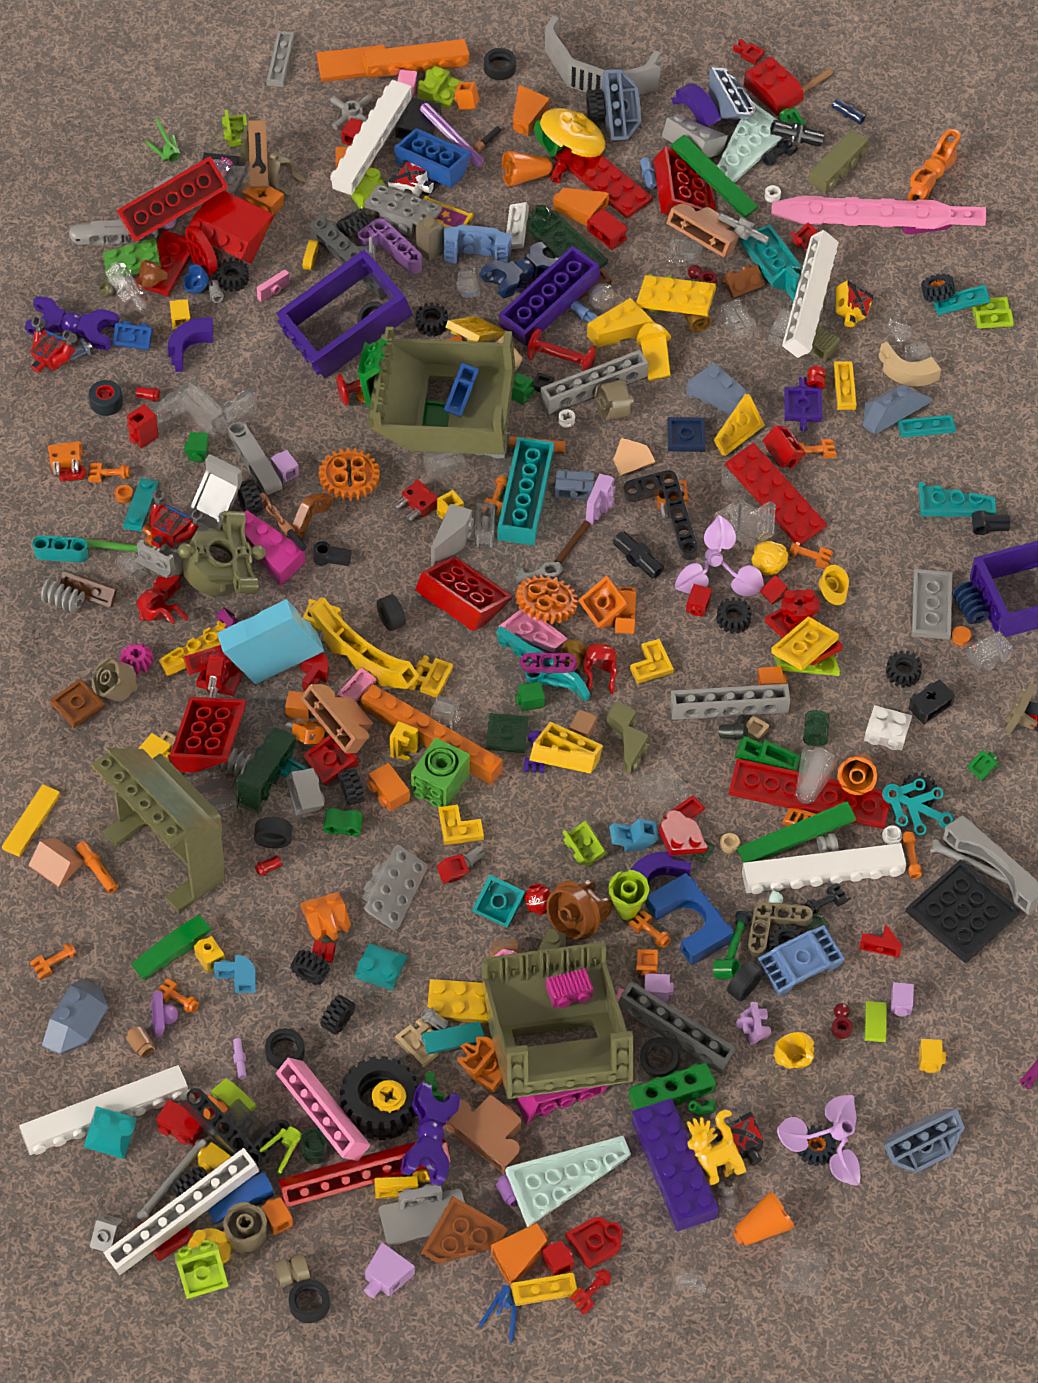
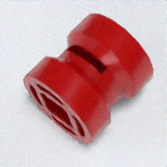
(816, 377)
(324, 950)

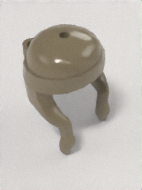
(275, 162)

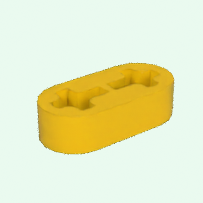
(310, 254)

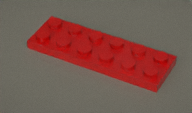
(604, 176)
(768, 484)

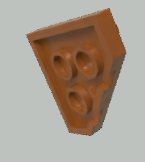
(461, 1233)

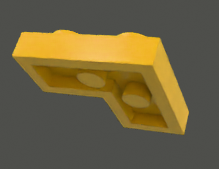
(656, 663)
(458, 831)

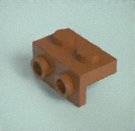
(743, 281)

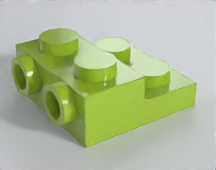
(438, 87)
(201, 1269)

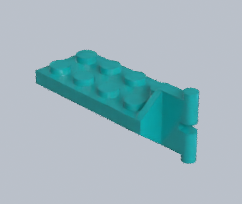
(774, 260)

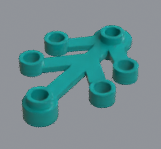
(914, 804)

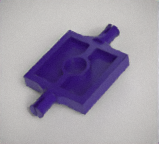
(803, 404)

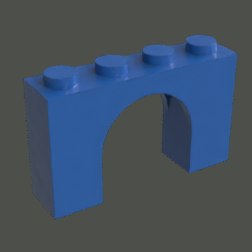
(684, 893)

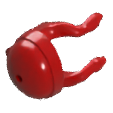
(152, 606)
(603, 657)

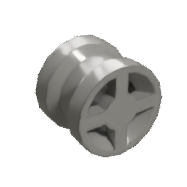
(827, 843)

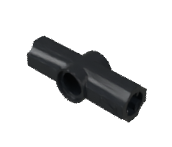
(797, 133)
(638, 554)

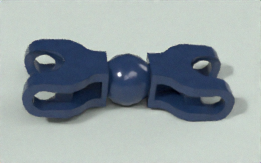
(512, 273)

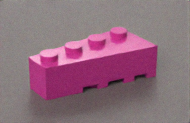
(281, 555)
(544, 1103)

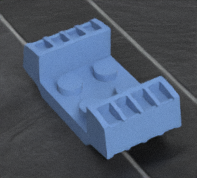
(476, 241)
(800, 959)

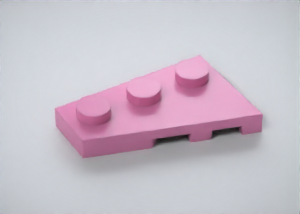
(534, 632)

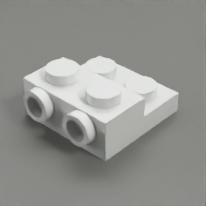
(887, 728)

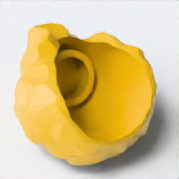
(769, 557)
(794, 1050)

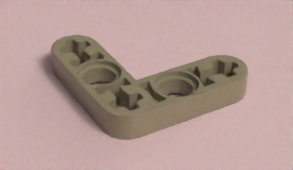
(767, 920)

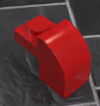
(316, 669)

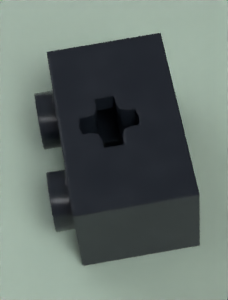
(931, 701)

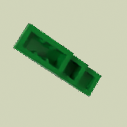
(171, 946)

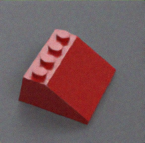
(680, 183)
(233, 225)
(462, 592)
(206, 733)

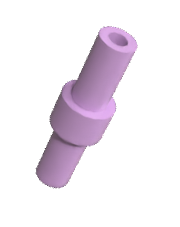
(239, 1058)

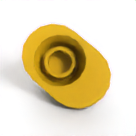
(834, 584)

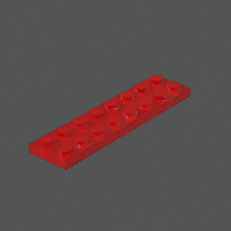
(778, 788)

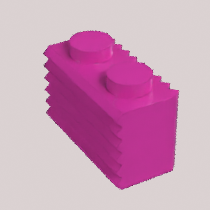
(569, 988)

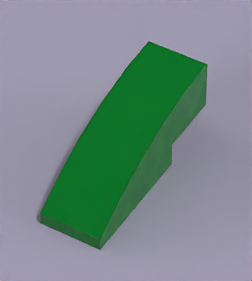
(766, 753)

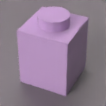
(285, 466)
(659, 985)
(901, 999)

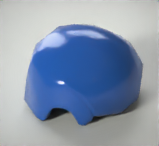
(196, 279)

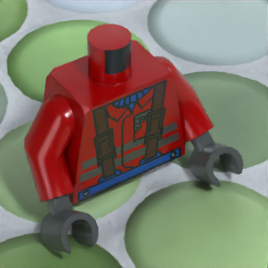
(49, 348)
(171, 525)

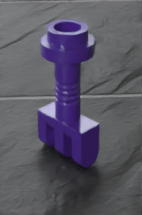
(532, 737)

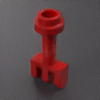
(602, 1278)

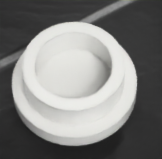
(892, 835)

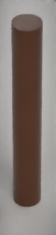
(573, 541)

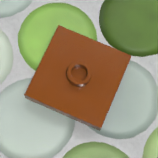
(77, 703)

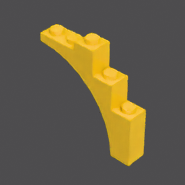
(345, 641)

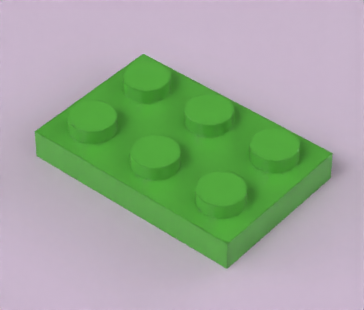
(133, 254)

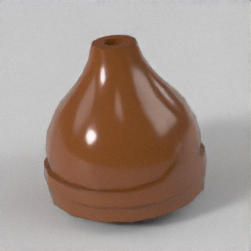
(150, 274)

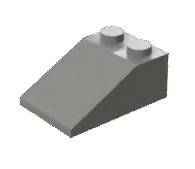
(452, 534)

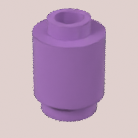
(506, 1191)

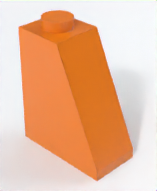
(528, 109)
(579, 203)
(519, 1252)

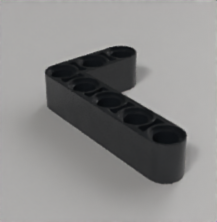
(673, 507)
(231, 1131)

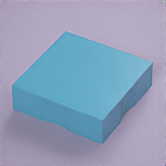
(270, 642)

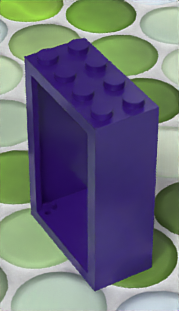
(352, 341)
(1001, 564)

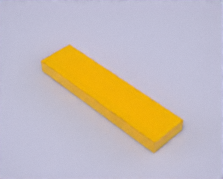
(31, 820)

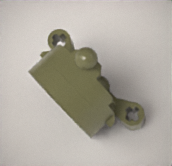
(216, 577)

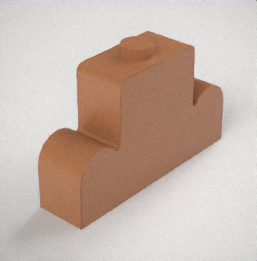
(704, 228)
(339, 717)
(488, 1131)

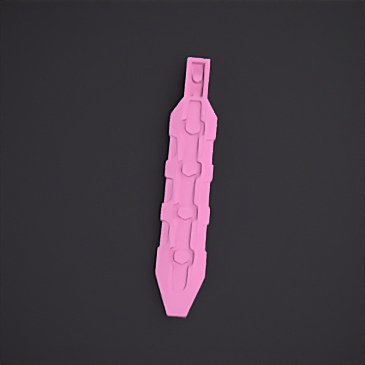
(882, 212)

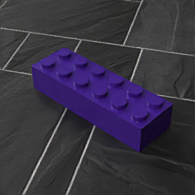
(549, 295)
(674, 1165)

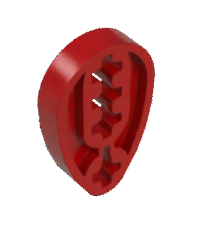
(201, 249)

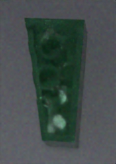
(264, 769)

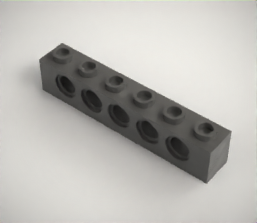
(341, 248)
(676, 1027)

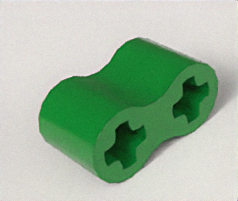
(343, 822)

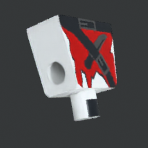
(410, 179)

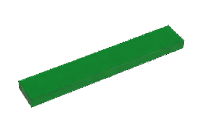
(714, 176)
(796, 833)

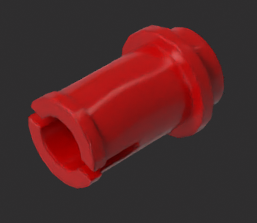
(559, 168)
(148, 393)
(268, 865)

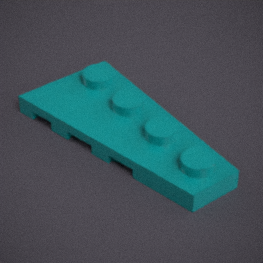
(947, 503)

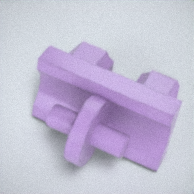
(751, 1023)

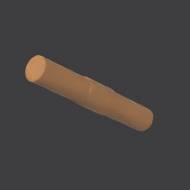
(816, 80)

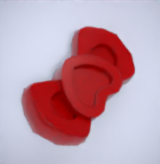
(68, 475)

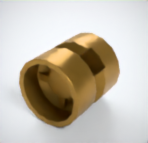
(697, 322)
(575, 648)

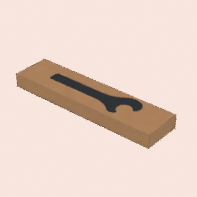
(258, 154)

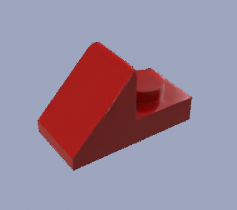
(883, 945)

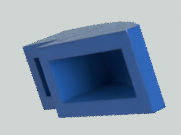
(461, 390)
(252, 1191)

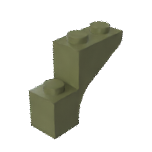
(635, 742)

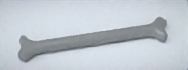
(937, 847)
(145, 1211)

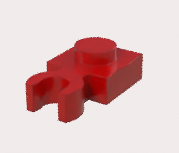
(749, 52)

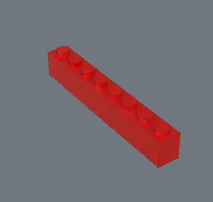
(345, 1175)

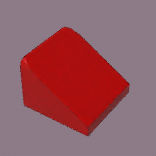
(774, 590)

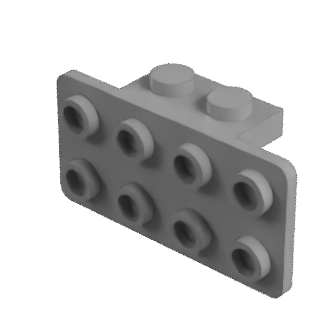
(401, 209)
(393, 887)
(415, 1213)

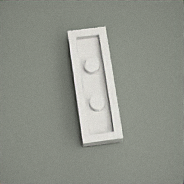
(517, 224)

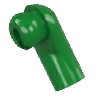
(702, 1110)

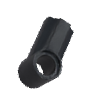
(984, 522)
(331, 554)

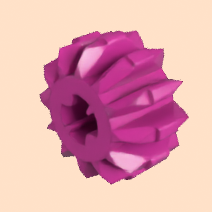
(137, 656)

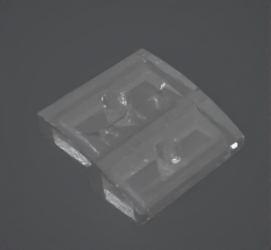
(231, 174)

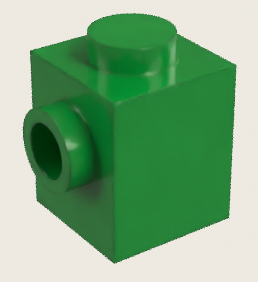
(522, 388)
(197, 446)
(530, 696)

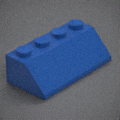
(440, 158)

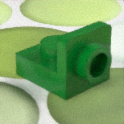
(791, 116)
(983, 764)
(430, 1078)

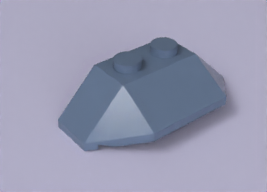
(729, 95)
(620, 104)
(892, 407)
(75, 1017)
(925, 1141)

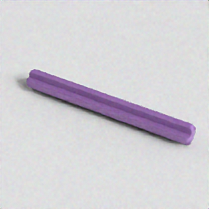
(450, 133)

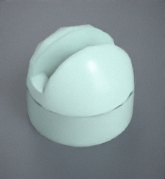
(775, 897)

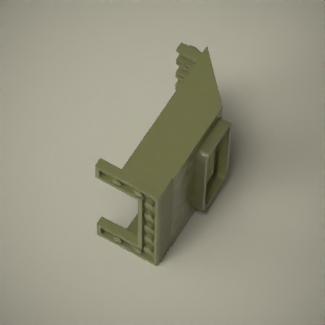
(402, 389)
(161, 797)
(520, 1006)

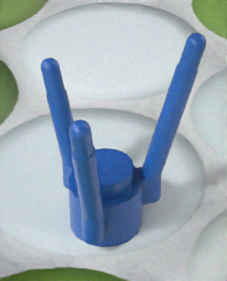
(505, 1300)

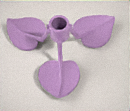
(718, 536)
(842, 1112)

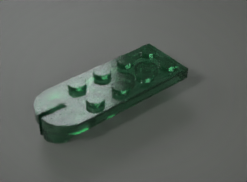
(559, 236)

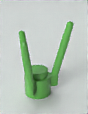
(170, 151)

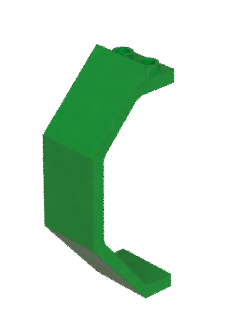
(369, 366)

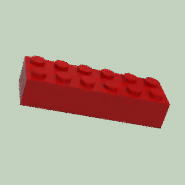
(172, 199)

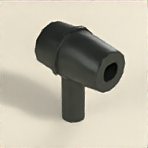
(735, 730)

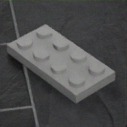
(931, 604)

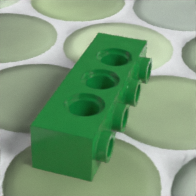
(684, 1092)

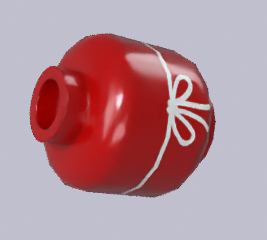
(536, 898)

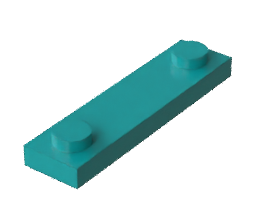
(140, 505)

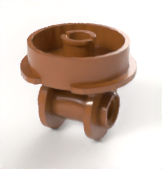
(577, 909)

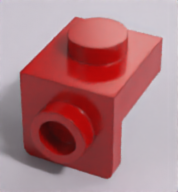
(803, 236)

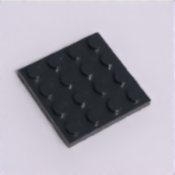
(962, 911)

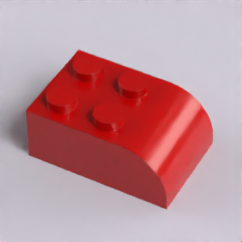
(773, 85)

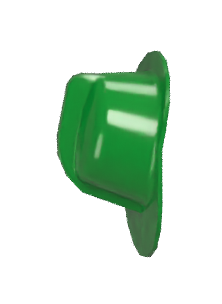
(551, 147)

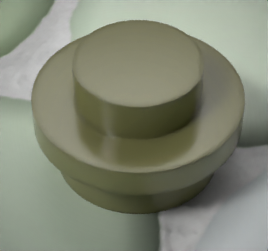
(106, 288)

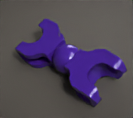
(87, 325)
(428, 1148)

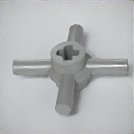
(350, 109)
(744, 228)

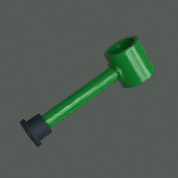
(726, 968)

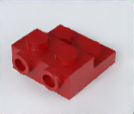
(329, 759)

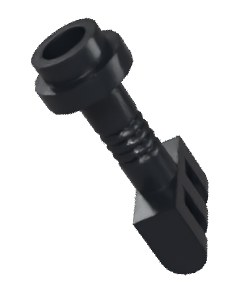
(770, 158)
(833, 896)

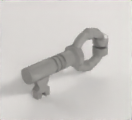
(522, 575)

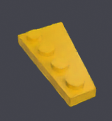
(174, 660)

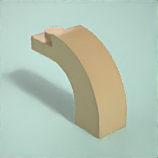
(906, 372)

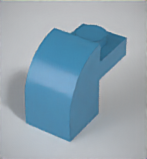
(634, 837)
(241, 970)

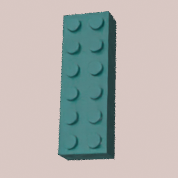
(525, 491)

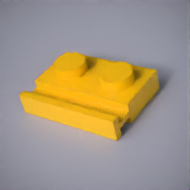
(392, 1186)

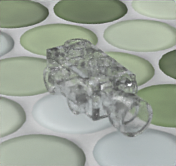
(124, 286)

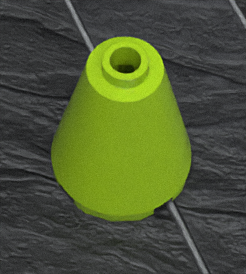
(628, 893)

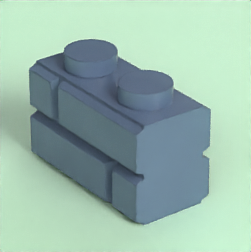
(574, 484)

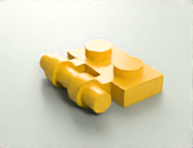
(436, 678)

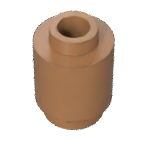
(140, 1041)

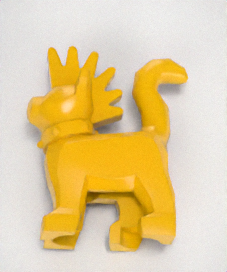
(719, 1154)

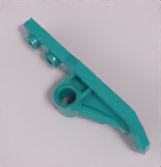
(567, 680)

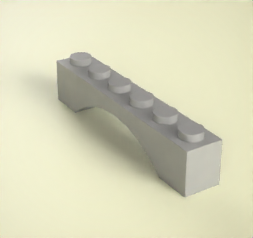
(968, 839)

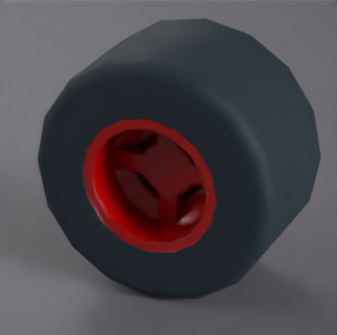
(105, 397)

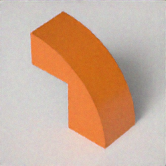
(626, 618)

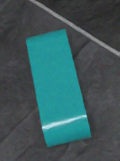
(60, 548)

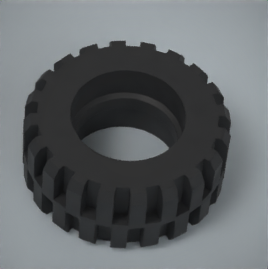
(368, 1075)

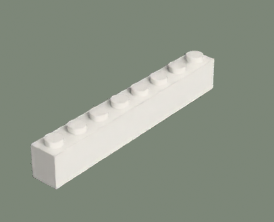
(371, 137)
(810, 294)
(823, 868)
(129, 1099)
(181, 1211)

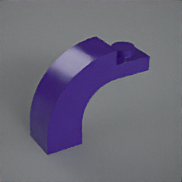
(698, 102)
(187, 334)
(661, 864)

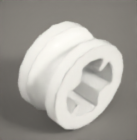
(772, 189)
(564, 414)

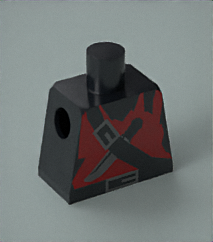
(746, 1138)

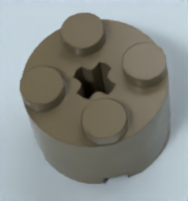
(613, 400)
(114, 680)
(249, 1216)

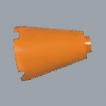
(524, 167)
(857, 774)
(763, 1221)

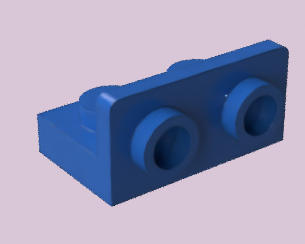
(132, 336)

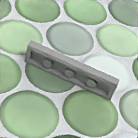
(280, 58)

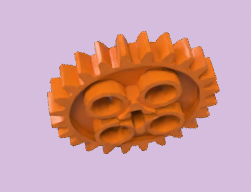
(334, 474)
(546, 599)

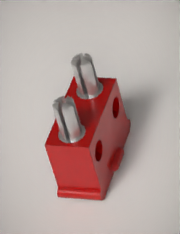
(419, 499)
(215, 675)

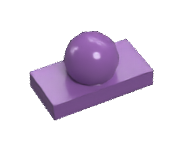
(161, 1014)

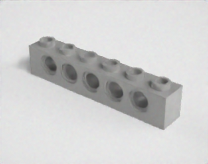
(583, 385)
(729, 701)

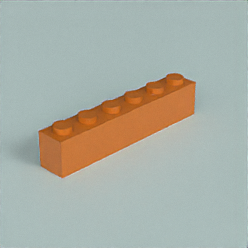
(415, 58)

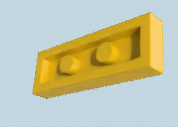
(844, 385)
(543, 1289)

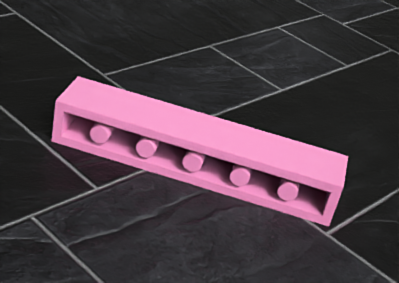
(323, 1109)

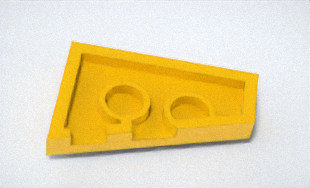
(740, 426)

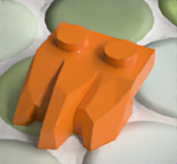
(326, 916)
(482, 1063)

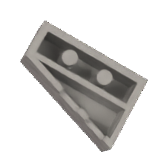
(706, 139)

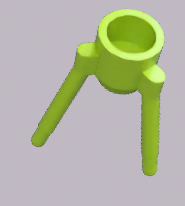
(290, 1139)

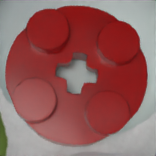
(791, 602)

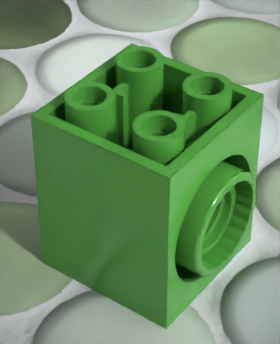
(440, 773)

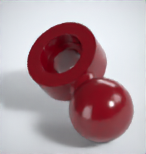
(695, 272)
(841, 1013)

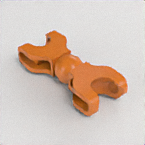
(934, 167)

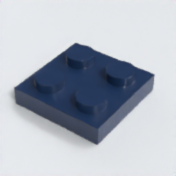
(686, 434)

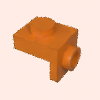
(647, 962)

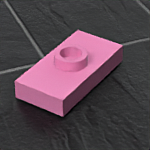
(273, 285)
(357, 685)

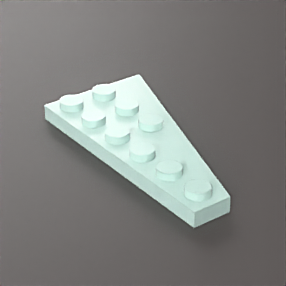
(748, 144)
(554, 1179)

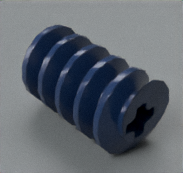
(970, 603)

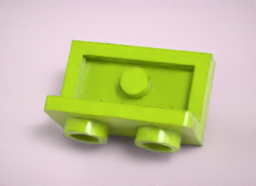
(234, 126)
(585, 844)

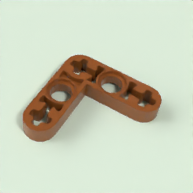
(310, 505)

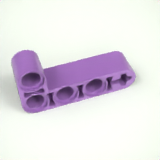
(392, 242)

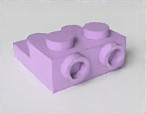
(600, 498)

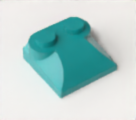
(499, 901)
(380, 966)
(110, 1132)

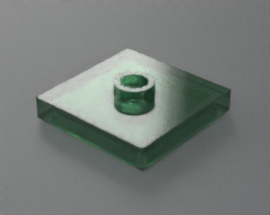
(506, 733)

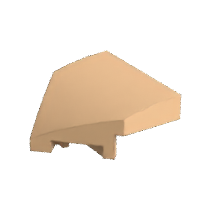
(631, 456)

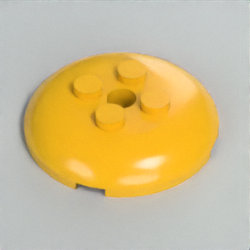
(574, 131)

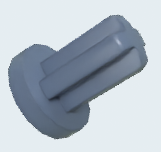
(81, 349)

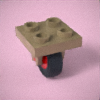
(1023, 710)

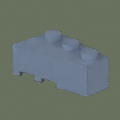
(716, 388)

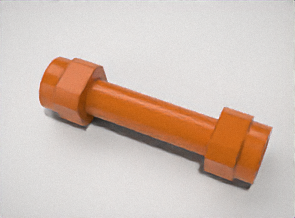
(909, 841)

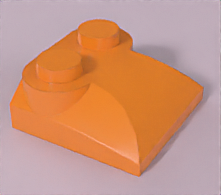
(603, 603)

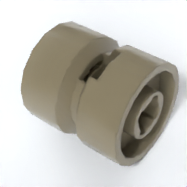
(291, 1270)

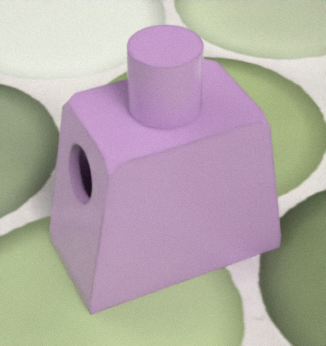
(387, 1272)

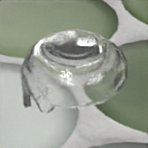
(601, 296)

